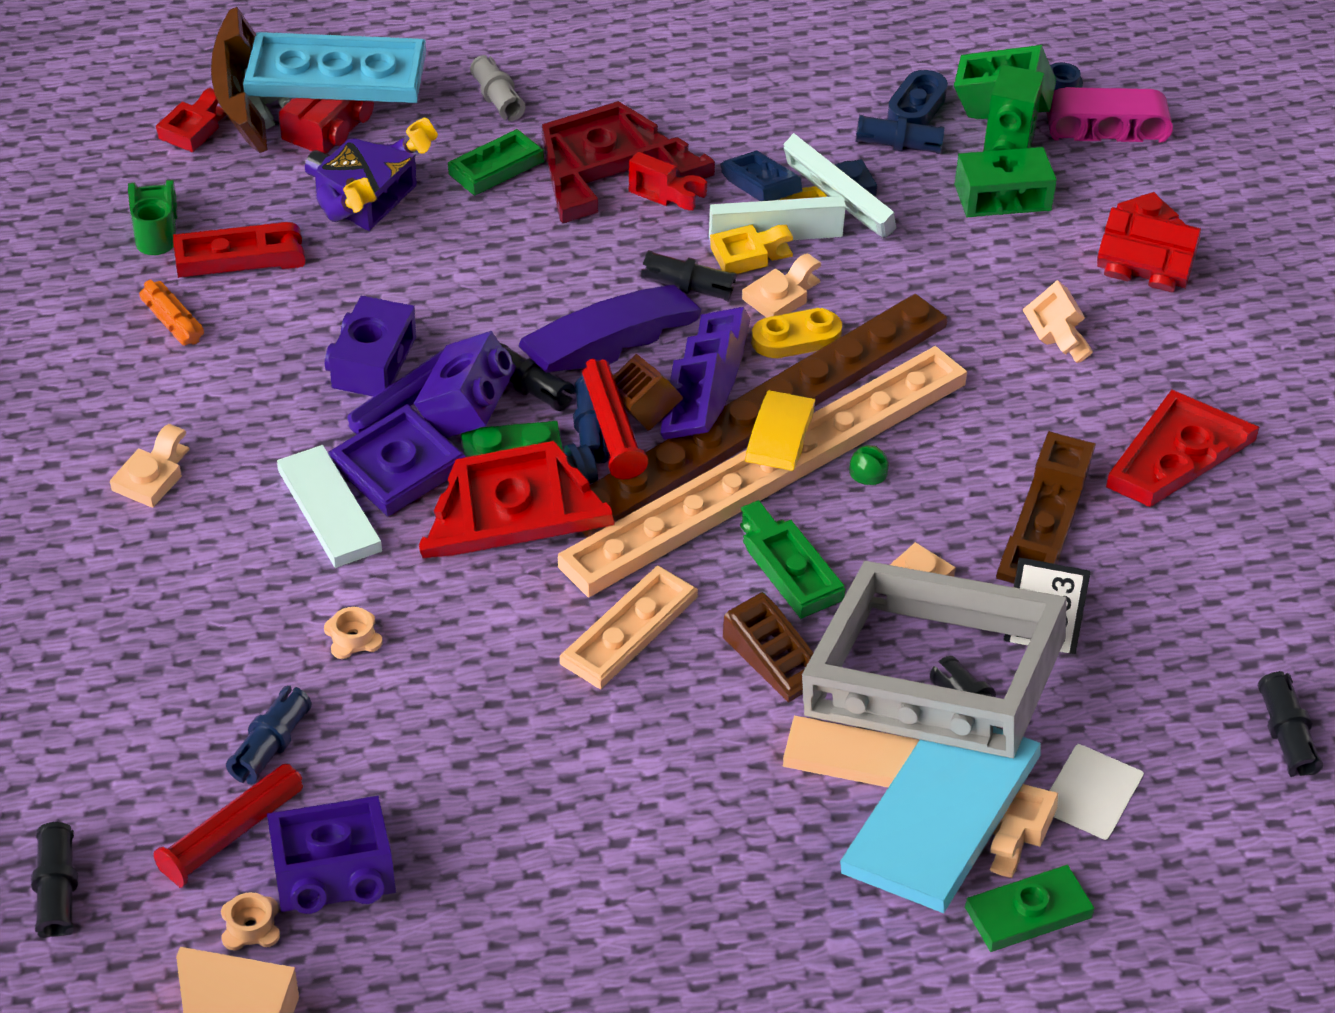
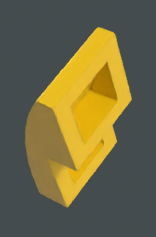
(780, 430)

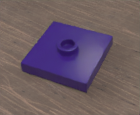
(396, 460)

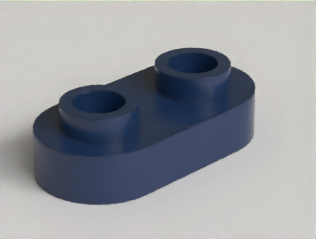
(918, 97)

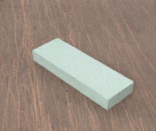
(836, 183)
(804, 217)
(329, 506)

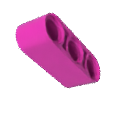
(1109, 114)

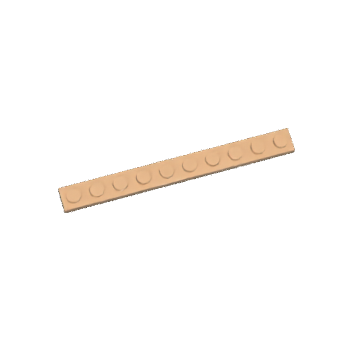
(735, 483)

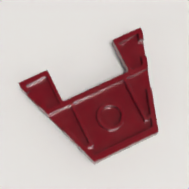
(601, 145)

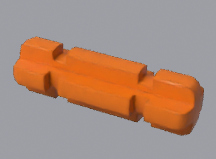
(171, 312)

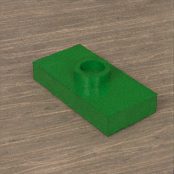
(495, 162)
(1029, 908)

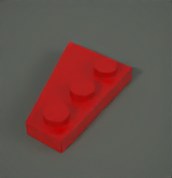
(1177, 447)

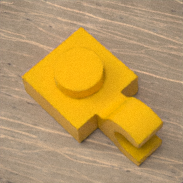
(747, 250)

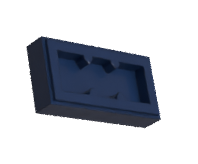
(761, 176)

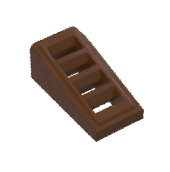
(645, 392)
(755, 621)

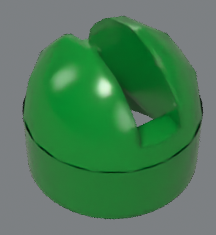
(869, 465)

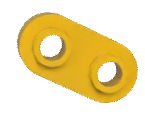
(795, 332)

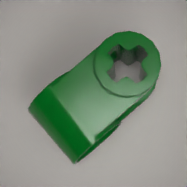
(153, 216)

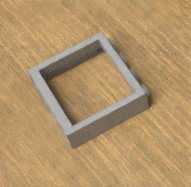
(926, 709)

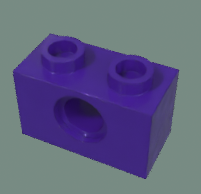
(371, 346)
(465, 385)

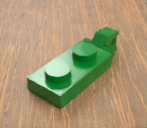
(790, 561)

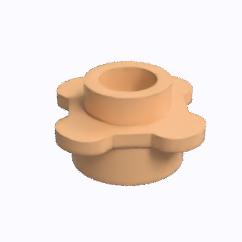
(348, 621)
(245, 908)

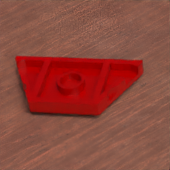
(512, 500)

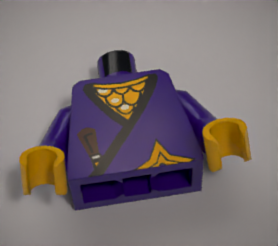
(368, 178)

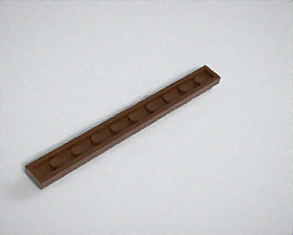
(814, 377)

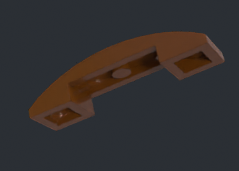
(228, 67)
(1049, 503)

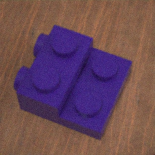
(331, 854)

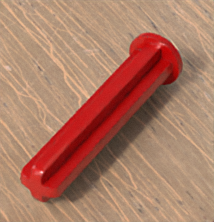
(626, 458)
(228, 824)

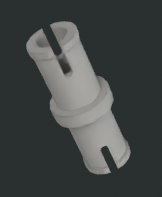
(497, 88)

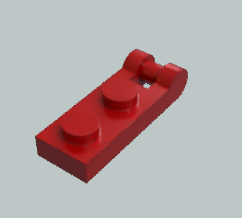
(239, 249)

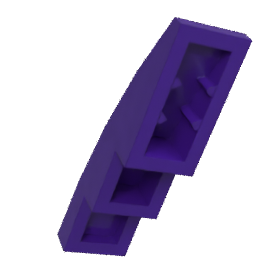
(608, 327)
(706, 372)

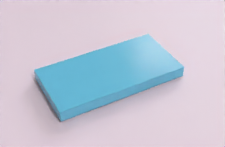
(335, 67)
(937, 820)

